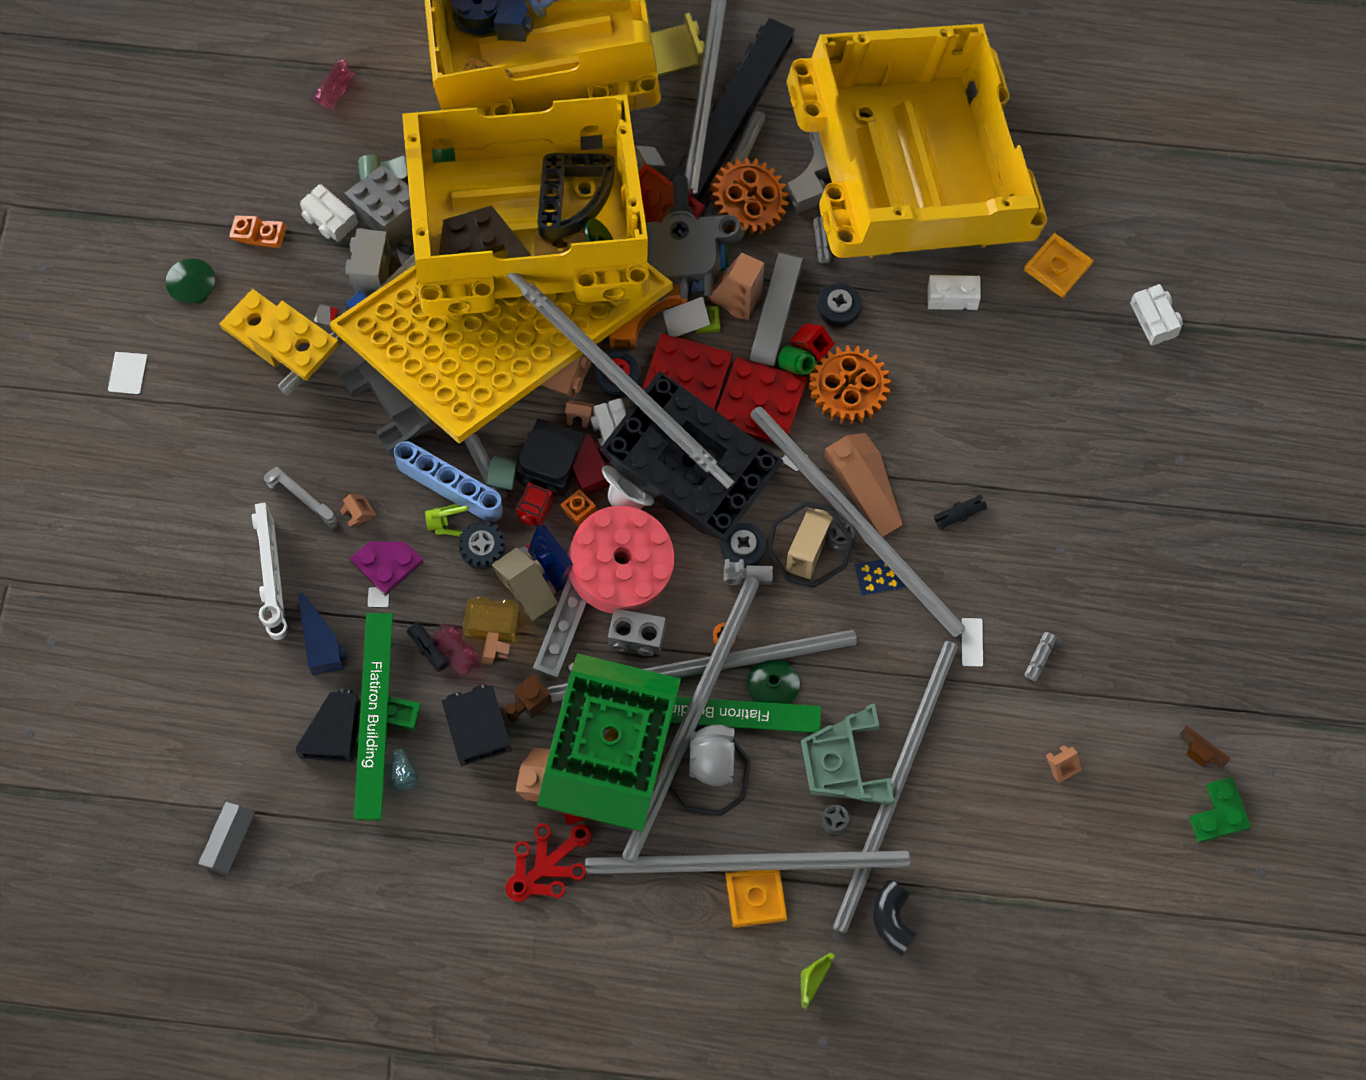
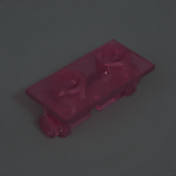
(333, 85)
(464, 655)

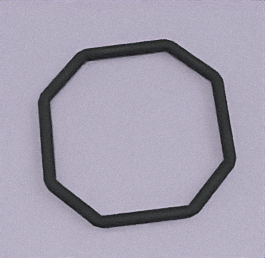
(830, 574)
(731, 805)

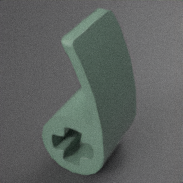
(369, 163)
(502, 472)

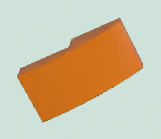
(257, 232)
(578, 507)

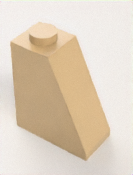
(808, 543)

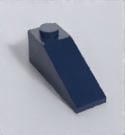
(513, 21)
(321, 644)

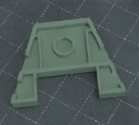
(834, 765)

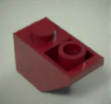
(588, 467)

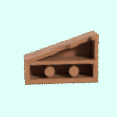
(739, 287)
(570, 378)

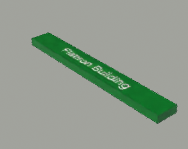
(753, 715)
(373, 717)

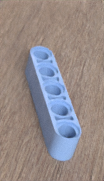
(443, 471)

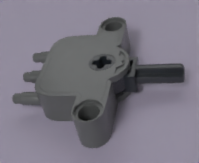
(698, 251)

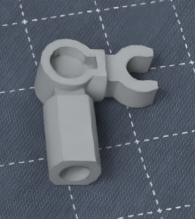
(736, 573)

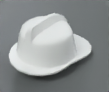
(624, 492)

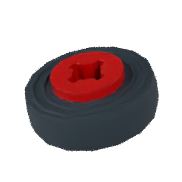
(627, 364)

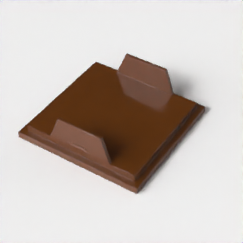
(1201, 750)

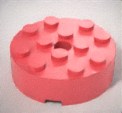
(623, 534)

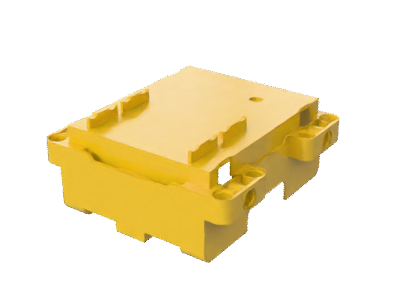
(570, 54)

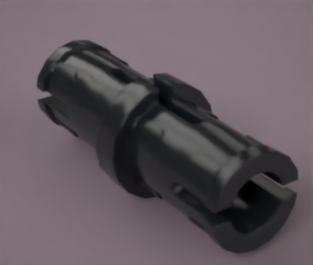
(960, 511)
(428, 647)

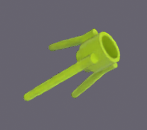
(438, 518)

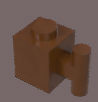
(529, 697)

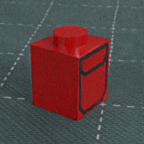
(813, 339)
(534, 505)

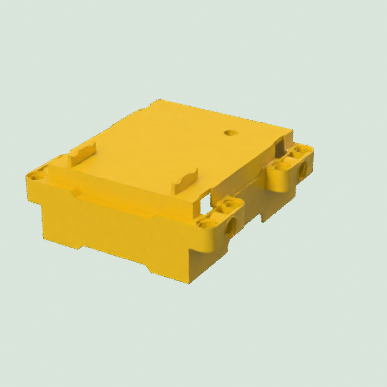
(926, 160)
(502, 167)

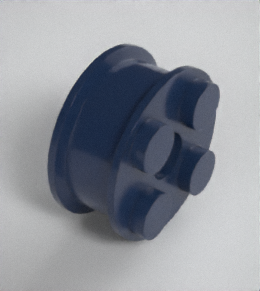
(475, 16)

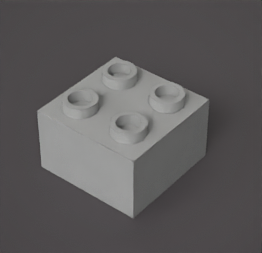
(369, 261)

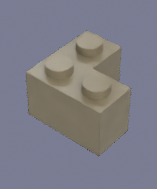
(525, 581)

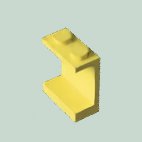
(678, 47)

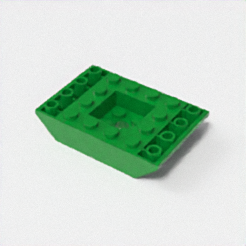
(603, 777)

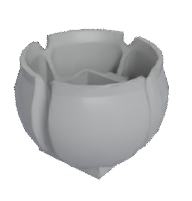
(712, 755)

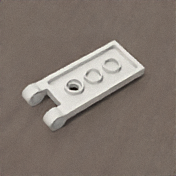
(271, 591)

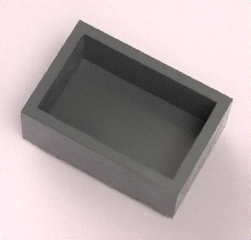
(383, 204)

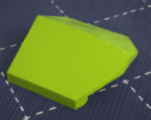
(812, 978)

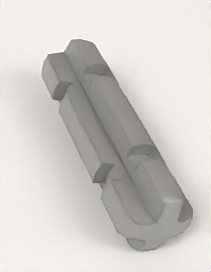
(822, 243)
(1040, 656)

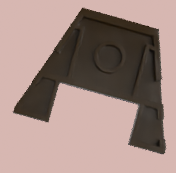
(479, 232)

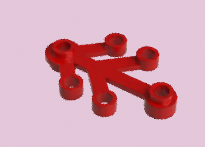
(546, 864)

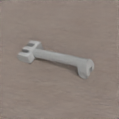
(277, 476)

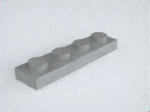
(560, 632)

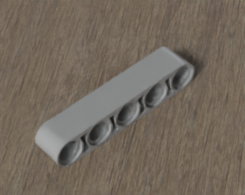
(776, 309)

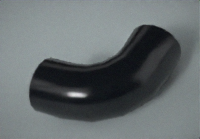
(887, 917)

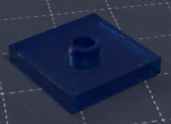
(551, 557)

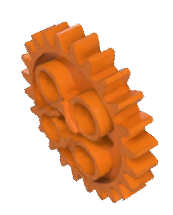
(761, 182)
(832, 371)

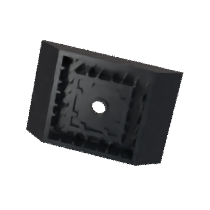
(655, 464)

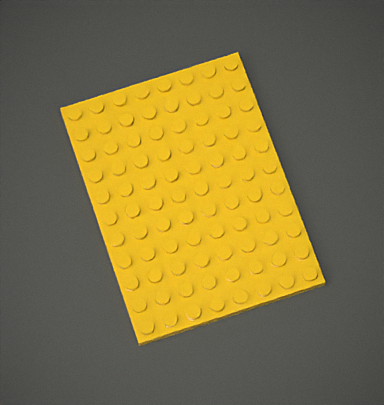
(475, 363)

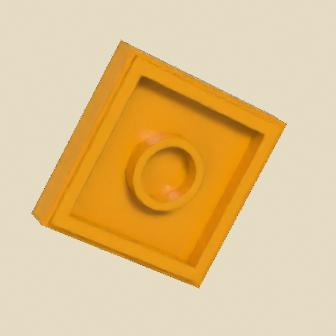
(1058, 265)
(755, 897)

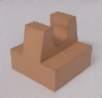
(579, 409)
(359, 508)
(494, 649)
(1064, 764)

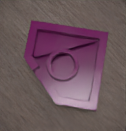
(386, 563)

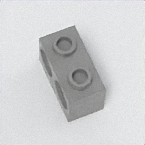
(638, 625)

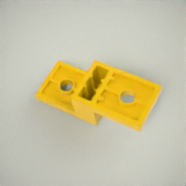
(279, 334)

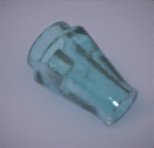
(402, 772)

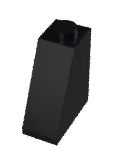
(332, 729)

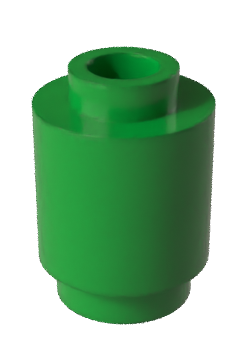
(796, 360)

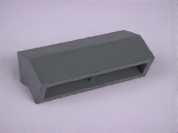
(226, 838)

